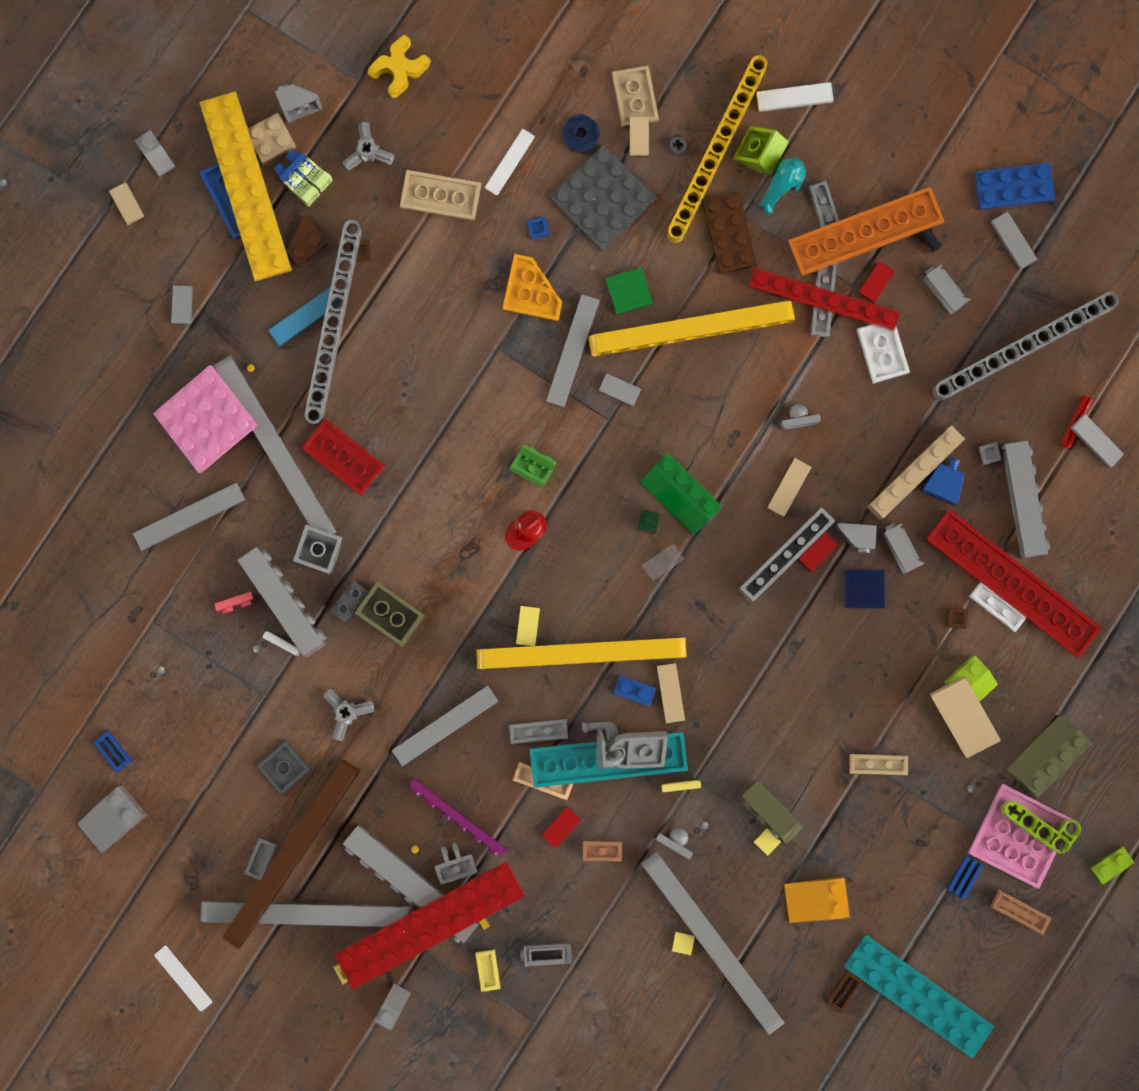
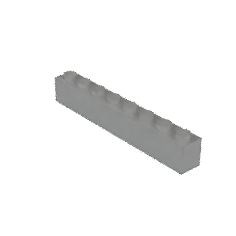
(397, 872)

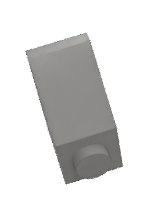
(154, 153)
(858, 536)
(392, 1006)

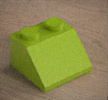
(761, 149)
(977, 676)

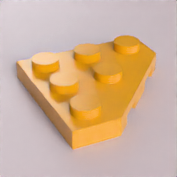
(530, 291)

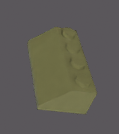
(1048, 756)

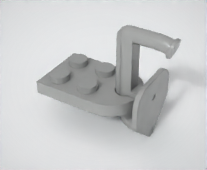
(627, 749)

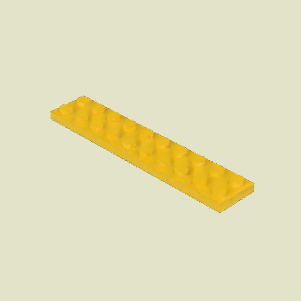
(245, 186)

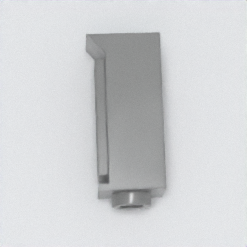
(945, 289)
(901, 548)
(566, 952)

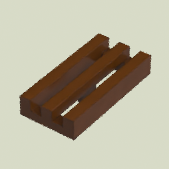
(853, 977)

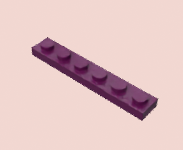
(463, 822)

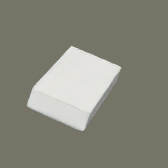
(281, 643)

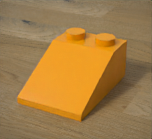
(817, 900)

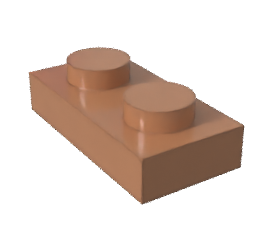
(602, 851)

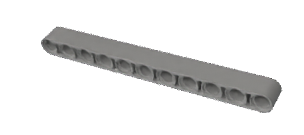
(335, 332)
(1032, 340)
(275, 447)
(309, 913)
(712, 943)

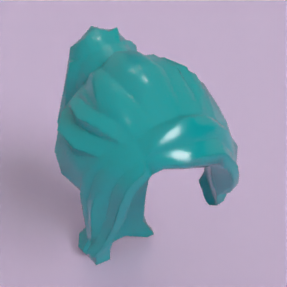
(787, 175)

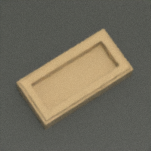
(639, 136)
(126, 203)

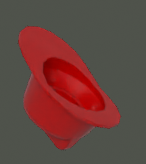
(526, 530)

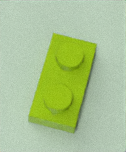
(1112, 865)

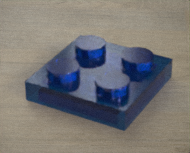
(864, 589)

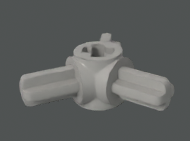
(361, 155)
(356, 710)

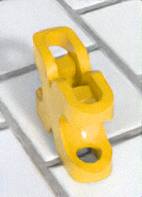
(399, 66)

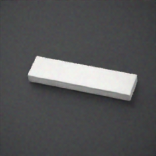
(794, 97)

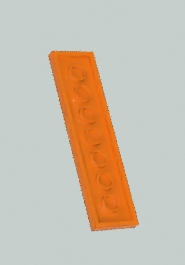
(866, 231)

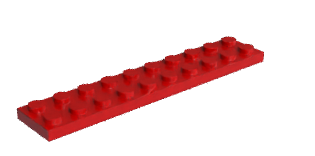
(1013, 583)
(429, 925)

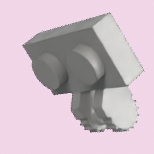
(455, 868)

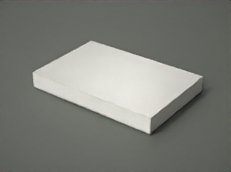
(882, 353)

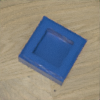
(538, 228)

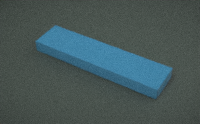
(302, 318)

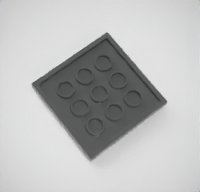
(602, 198)

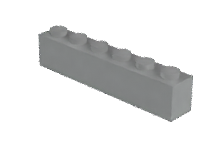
(1024, 499)
(786, 555)

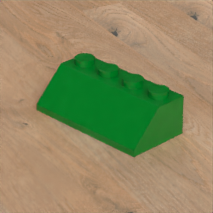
(681, 494)

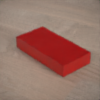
(876, 282)
(817, 551)
(561, 827)

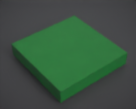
(629, 291)

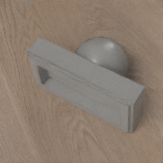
(799, 418)
(676, 841)

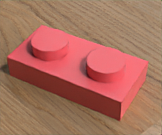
(242, 600)

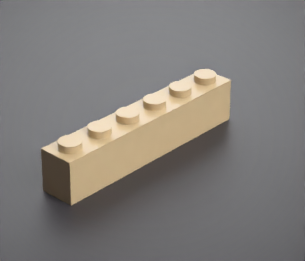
(915, 472)

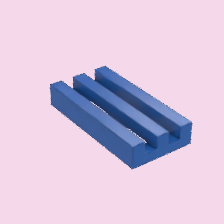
(122, 763)
(973, 878)

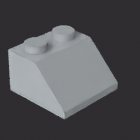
(297, 102)
(318, 549)

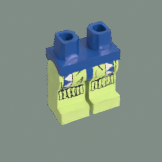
(298, 172)

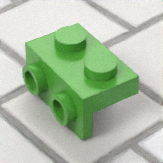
(533, 465)

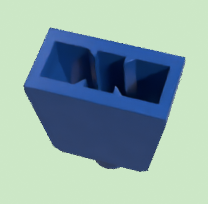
(945, 482)

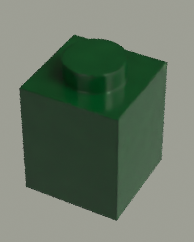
(648, 521)

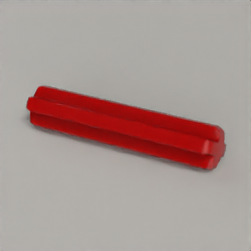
(1082, 408)

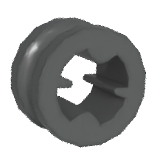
(673, 150)

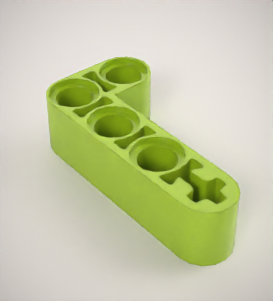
(1036, 824)

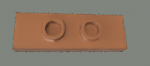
(1020, 912)

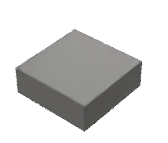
(989, 453)

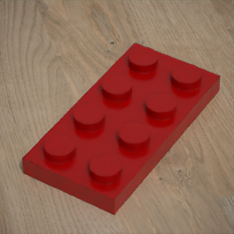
(343, 457)

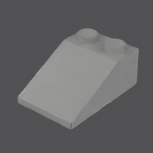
(112, 818)

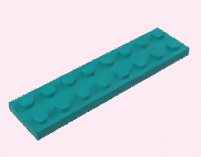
(579, 764)
(918, 996)

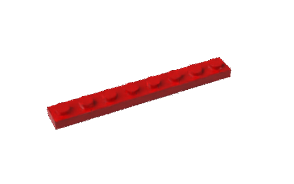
(824, 299)

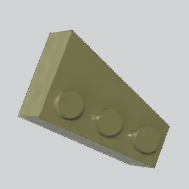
(771, 812)

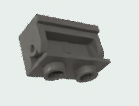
(349, 602)

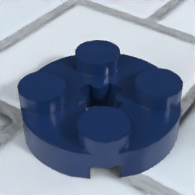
(574, 142)

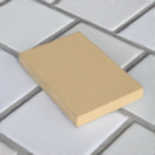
(634, 94)

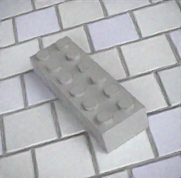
(282, 602)

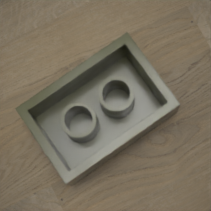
(390, 614)

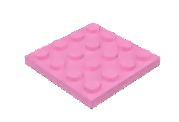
(205, 419)
(1010, 847)

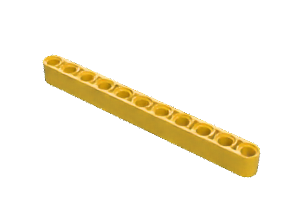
(721, 141)
(691, 328)
(581, 653)

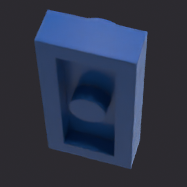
(634, 690)

